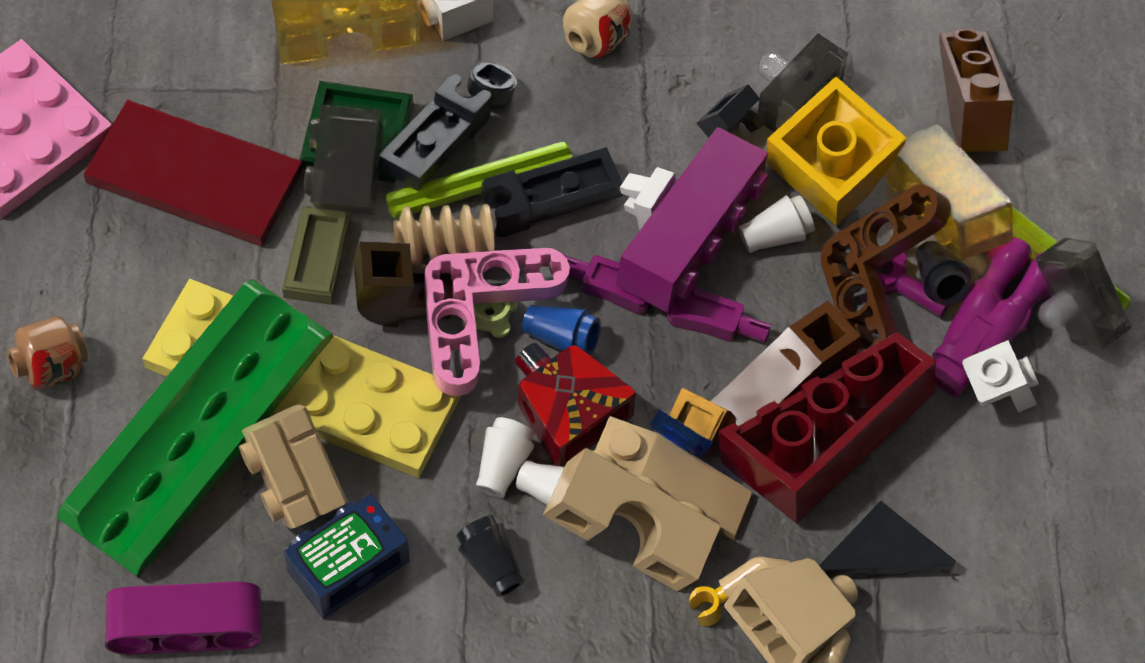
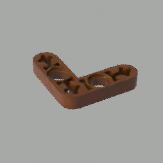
(868, 256)

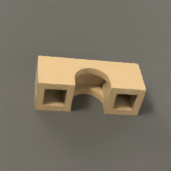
(671, 532)

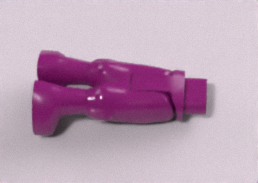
(986, 318)

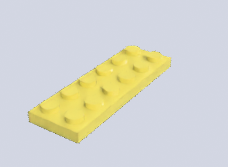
(349, 391)

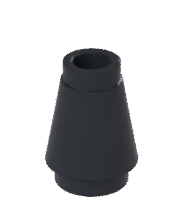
(942, 274)
(490, 554)

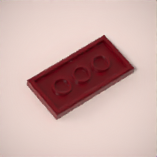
(194, 172)

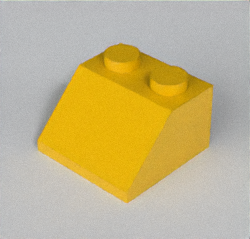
(834, 150)

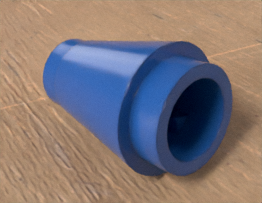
(563, 327)

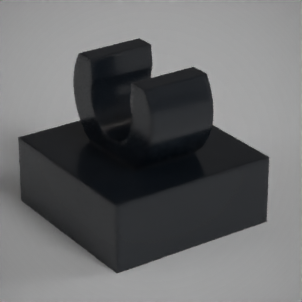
(731, 111)

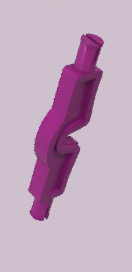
(698, 312)

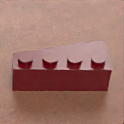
(822, 433)

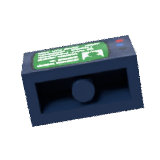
(346, 555)

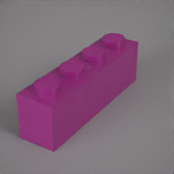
(692, 220)

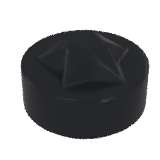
(493, 78)

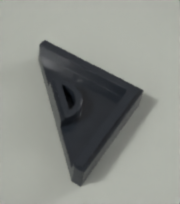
(886, 546)

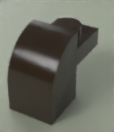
(390, 284)

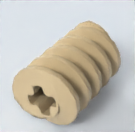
(445, 234)

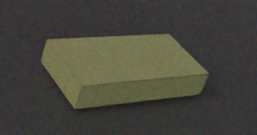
(316, 255)

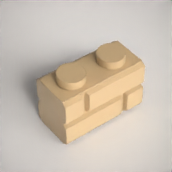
(292, 466)

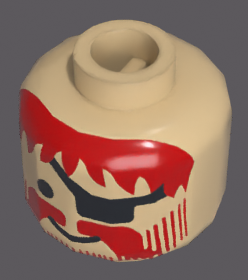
(598, 25)

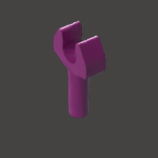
(900, 281)

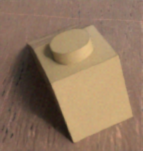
(677, 473)

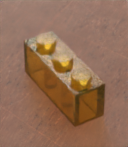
(979, 209)

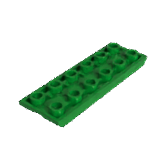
(192, 427)

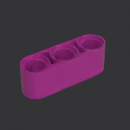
(183, 618)

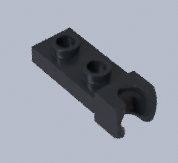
(435, 134)
(550, 190)

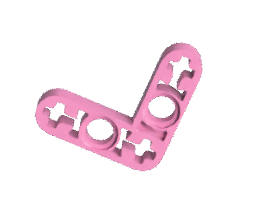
(471, 289)

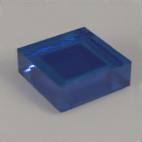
(680, 433)

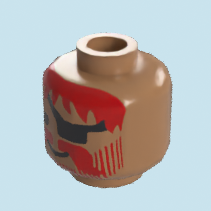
(47, 352)

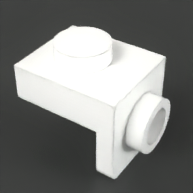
(998, 374)

